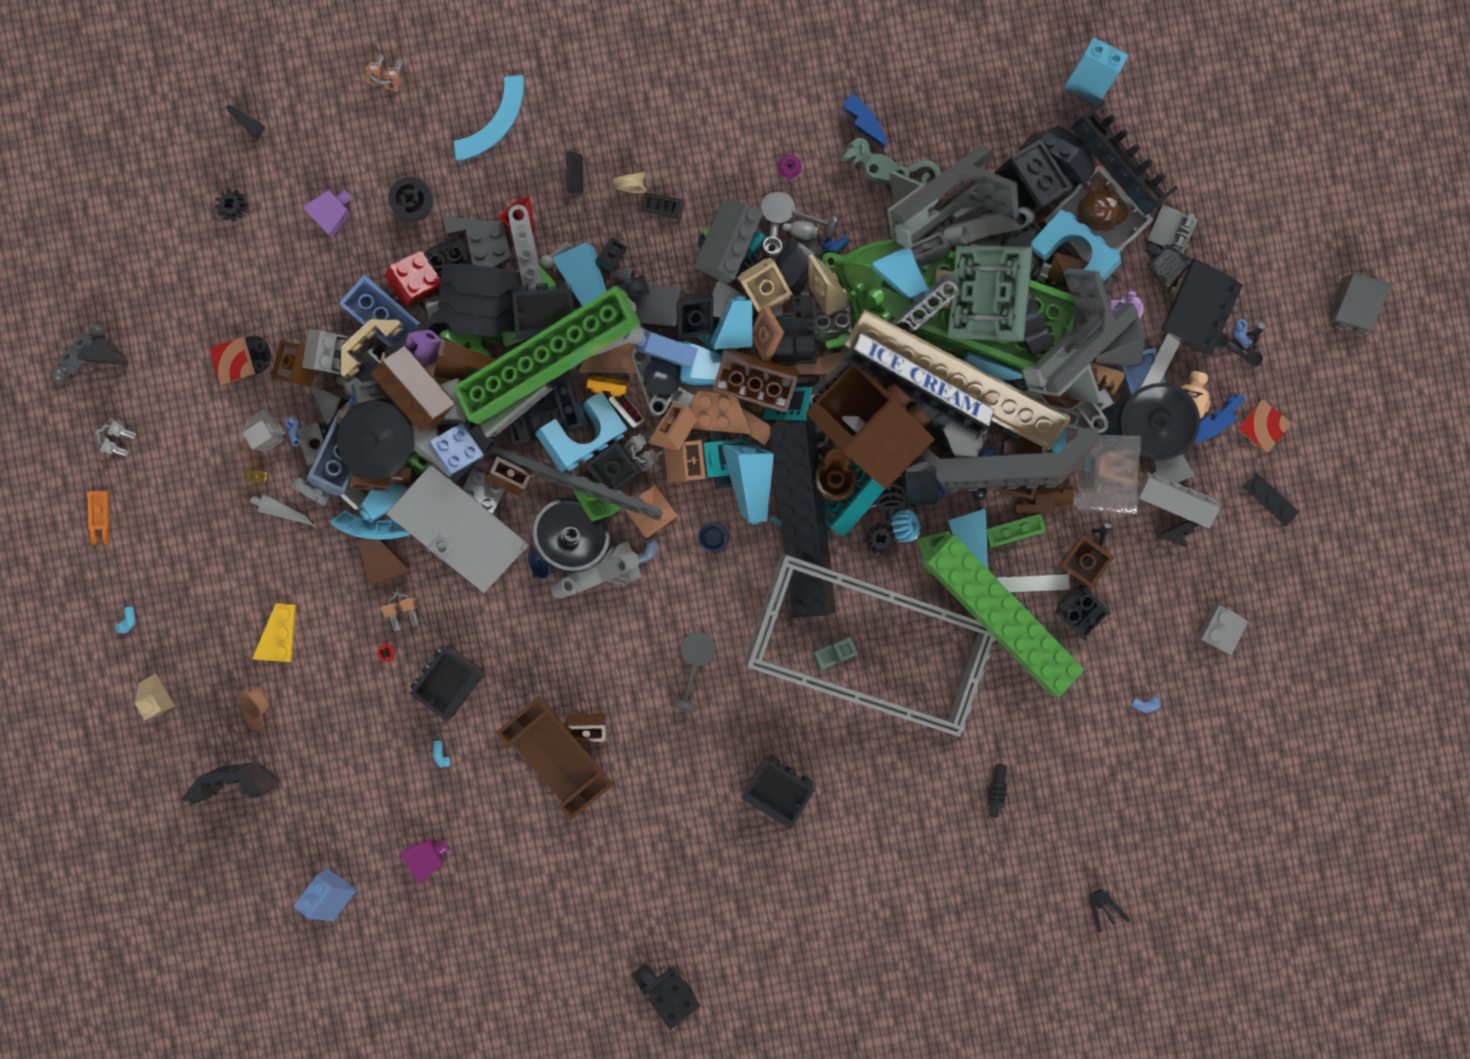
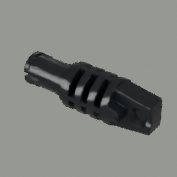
(997, 790)

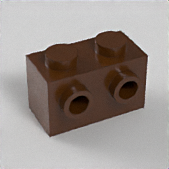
(508, 476)
(587, 727)

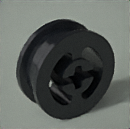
(419, 188)

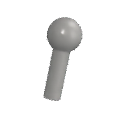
(547, 262)

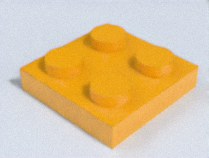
(615, 386)

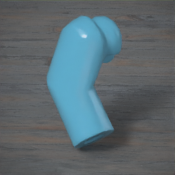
(438, 756)

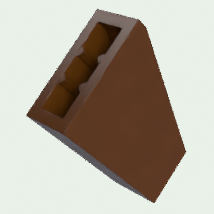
(380, 560)

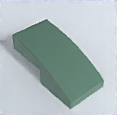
(835, 653)

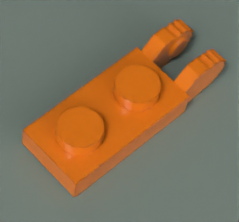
(98, 515)

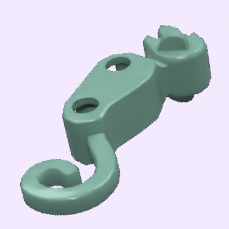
(860, 153)

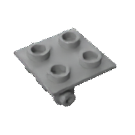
(1173, 228)
(482, 490)

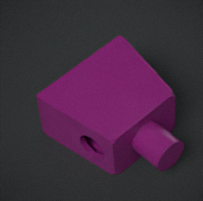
(424, 858)

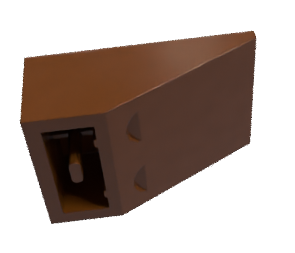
(1018, 446)

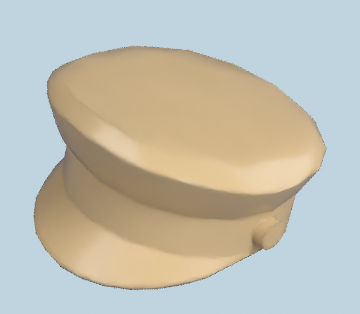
(630, 183)

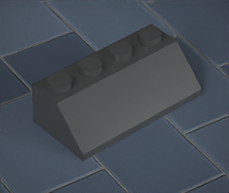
(728, 240)

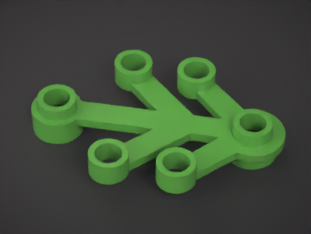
(874, 298)

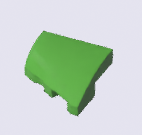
(594, 507)

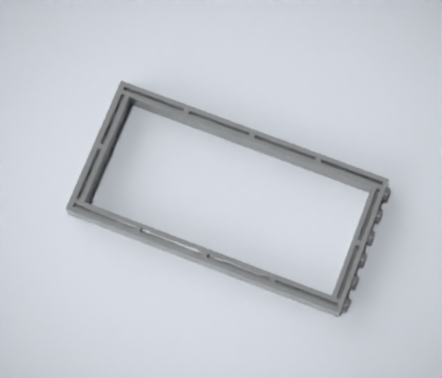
(969, 683)

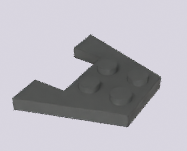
(485, 239)

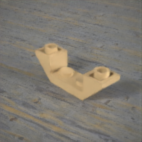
(349, 363)

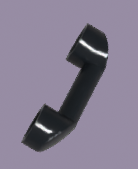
(1252, 358)

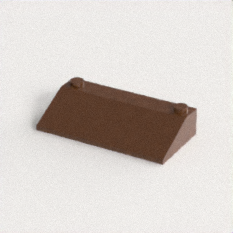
(556, 757)

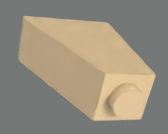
(152, 698)

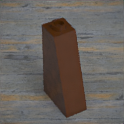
(458, 362)

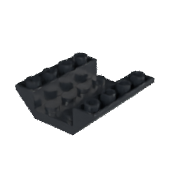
(253, 779)

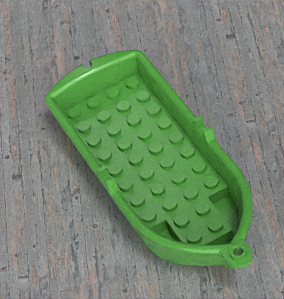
(1052, 303)

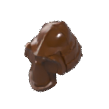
(1102, 210)
(835, 477)

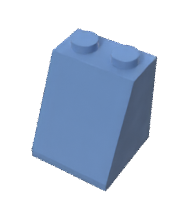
(325, 897)

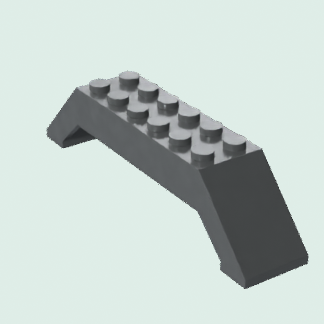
(1013, 470)

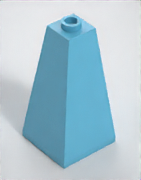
(751, 479)

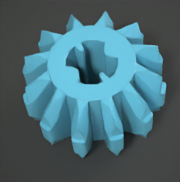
(906, 525)

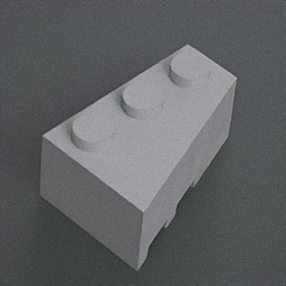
(263, 432)

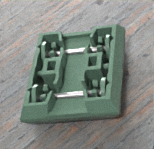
(993, 295)

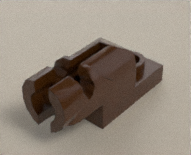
(383, 485)
(1046, 499)

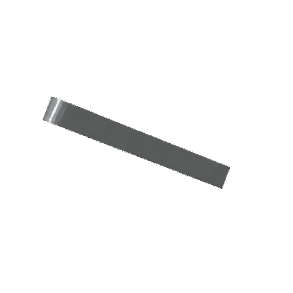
(907, 315)

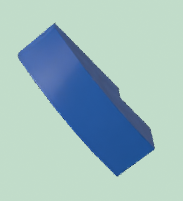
(865, 120)

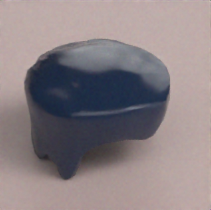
(713, 537)
(538, 566)

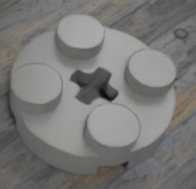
(310, 492)

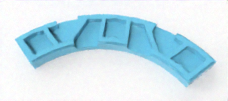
(498, 126)
(360, 528)

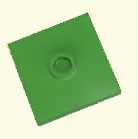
(836, 344)

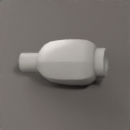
(802, 230)

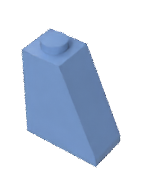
(667, 349)

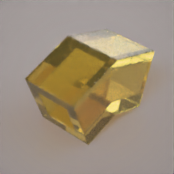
(255, 476)

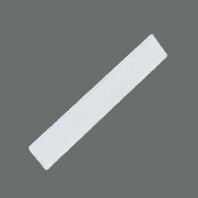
(1162, 360)
(1036, 583)

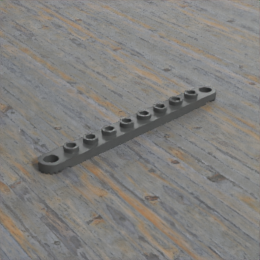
(579, 484)

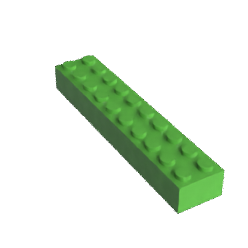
(547, 355)
(1002, 615)

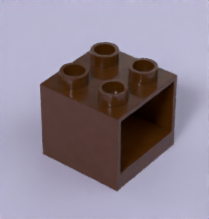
(891, 433)

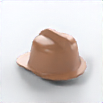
(253, 707)

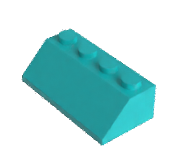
(845, 513)

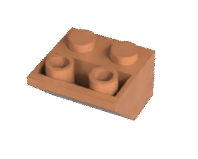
(673, 427)
(686, 463)

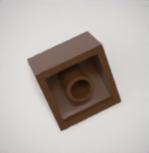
(289, 364)

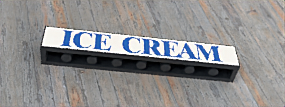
(919, 384)

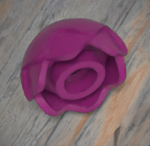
(792, 172)

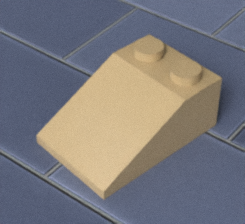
(825, 287)

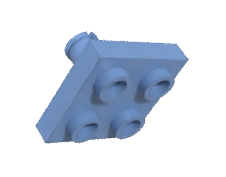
(455, 449)

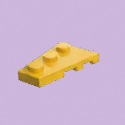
(278, 635)

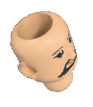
(1196, 391)

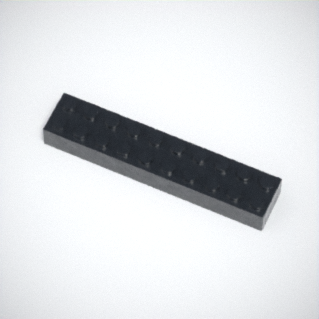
(802, 516)

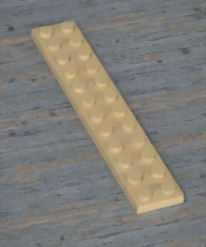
(1011, 406)

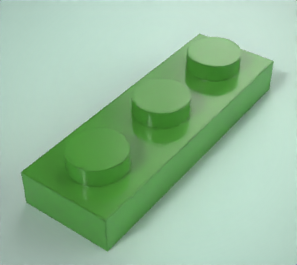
(1015, 530)

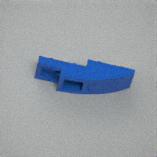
(1220, 418)

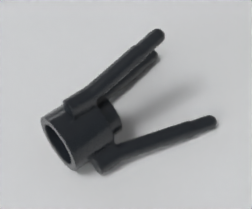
(1099, 899)

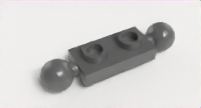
(69, 358)

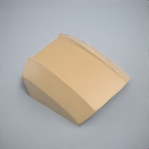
(765, 285)

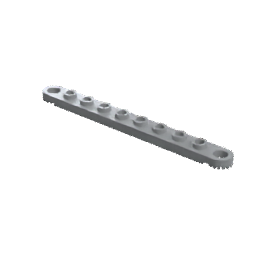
(525, 248)

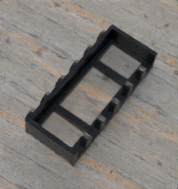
(1115, 165)

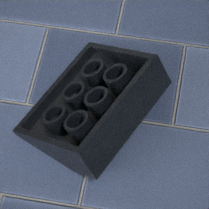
(1201, 307)

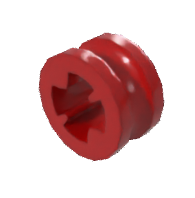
(384, 647)

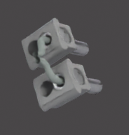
(116, 429)
(646, 459)

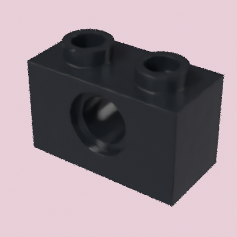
(307, 436)

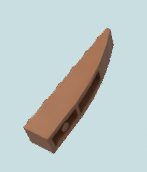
(824, 364)

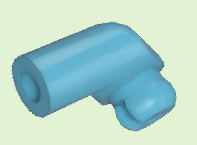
(128, 622)

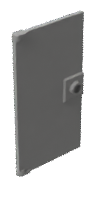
(457, 528)

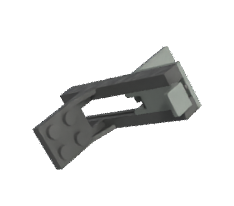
(913, 201)
(1064, 364)

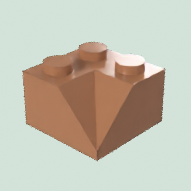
(646, 524)

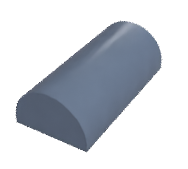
(329, 470)

